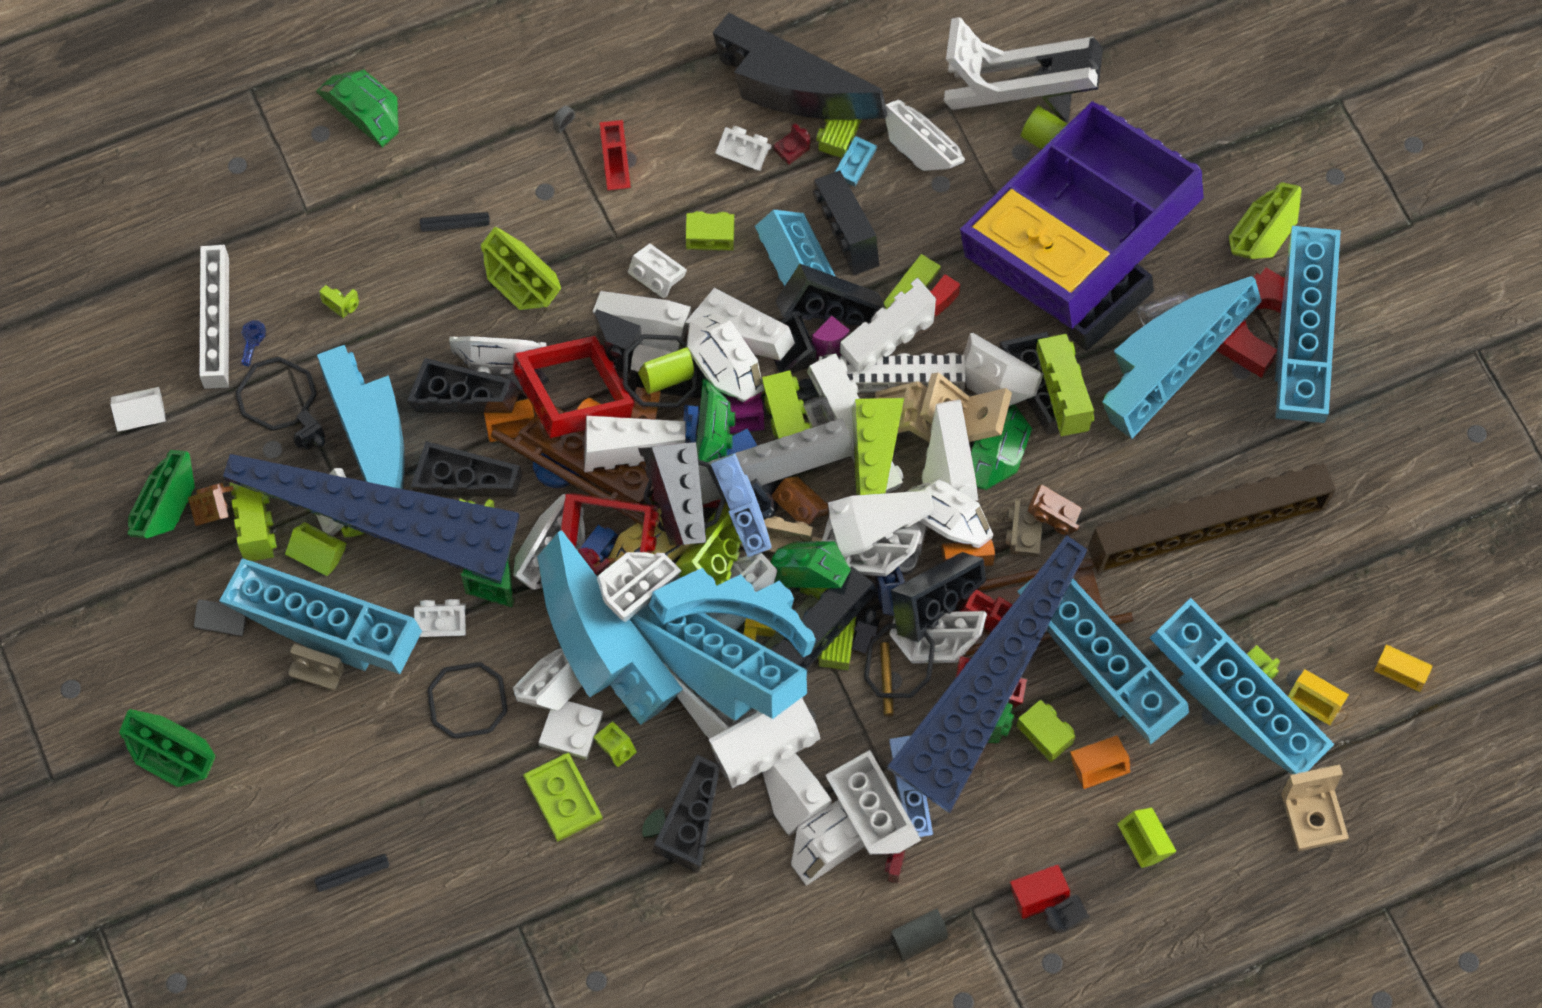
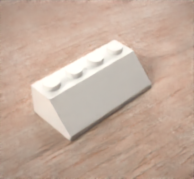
(763, 742)
(873, 806)

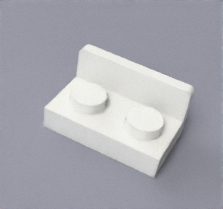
(743, 148)
(656, 270)
(441, 619)

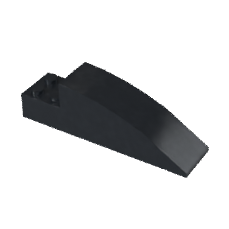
(792, 79)

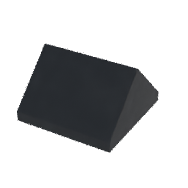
(802, 353)

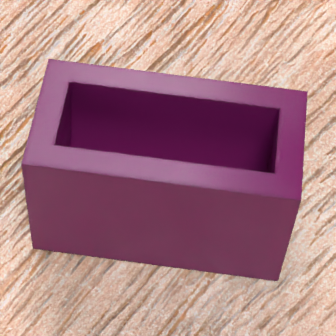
(829, 337)
(747, 416)

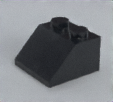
(616, 336)

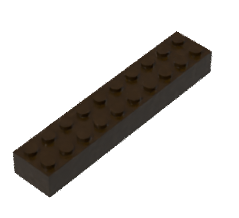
(1210, 517)

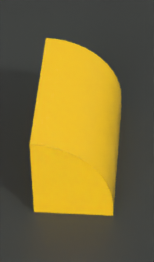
(1403, 668)
(1317, 697)

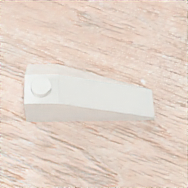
(652, 314)
(949, 450)
(705, 714)
(794, 793)

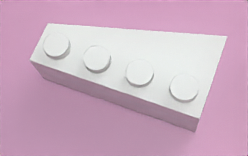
(890, 327)
(760, 332)
(617, 440)

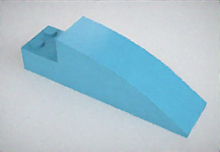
(1307, 325)
(1172, 349)
(367, 416)
(322, 617)
(596, 640)
(723, 664)
(1114, 665)
(1238, 690)

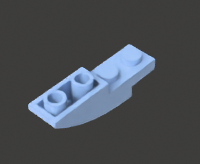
(742, 504)
(912, 801)

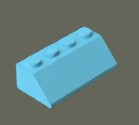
(791, 242)

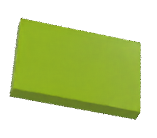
(563, 797)

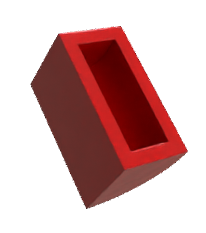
(1039, 891)

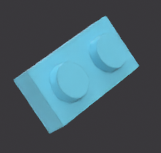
(856, 160)

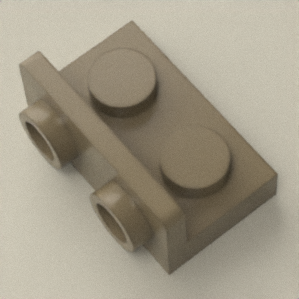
(1025, 532)
(315, 667)

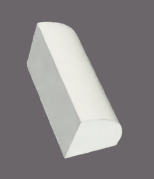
(138, 409)

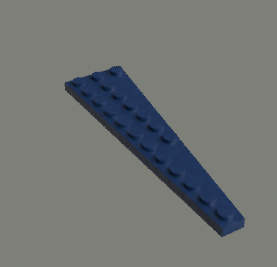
(437, 526)
(956, 730)

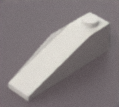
(868, 518)

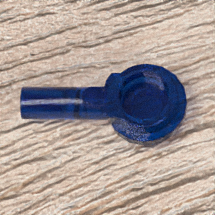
(253, 333)

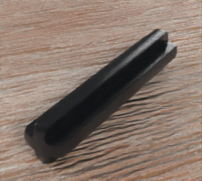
(454, 221)
(351, 872)

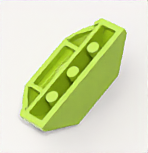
(1267, 223)
(518, 271)

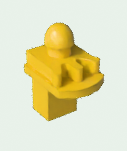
(754, 628)

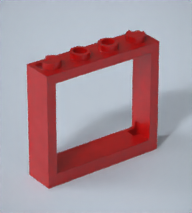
(572, 421)
(572, 512)

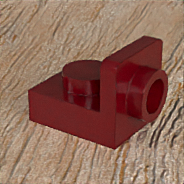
(793, 144)
(593, 559)
(894, 865)

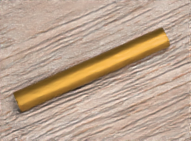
(886, 678)

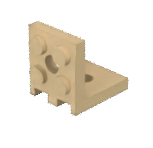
(913, 401)
(974, 408)
(1311, 795)

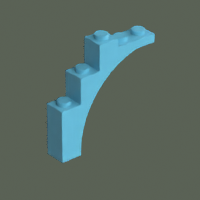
(699, 594)

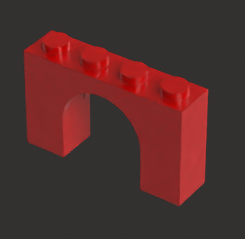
(1242, 344)

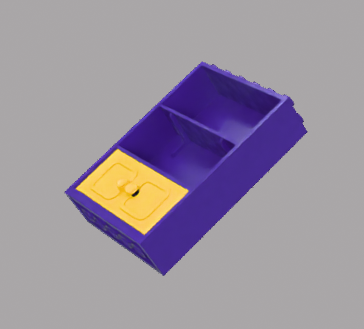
(1082, 213)

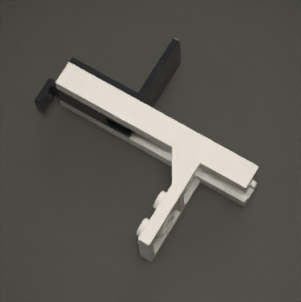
(1065, 70)

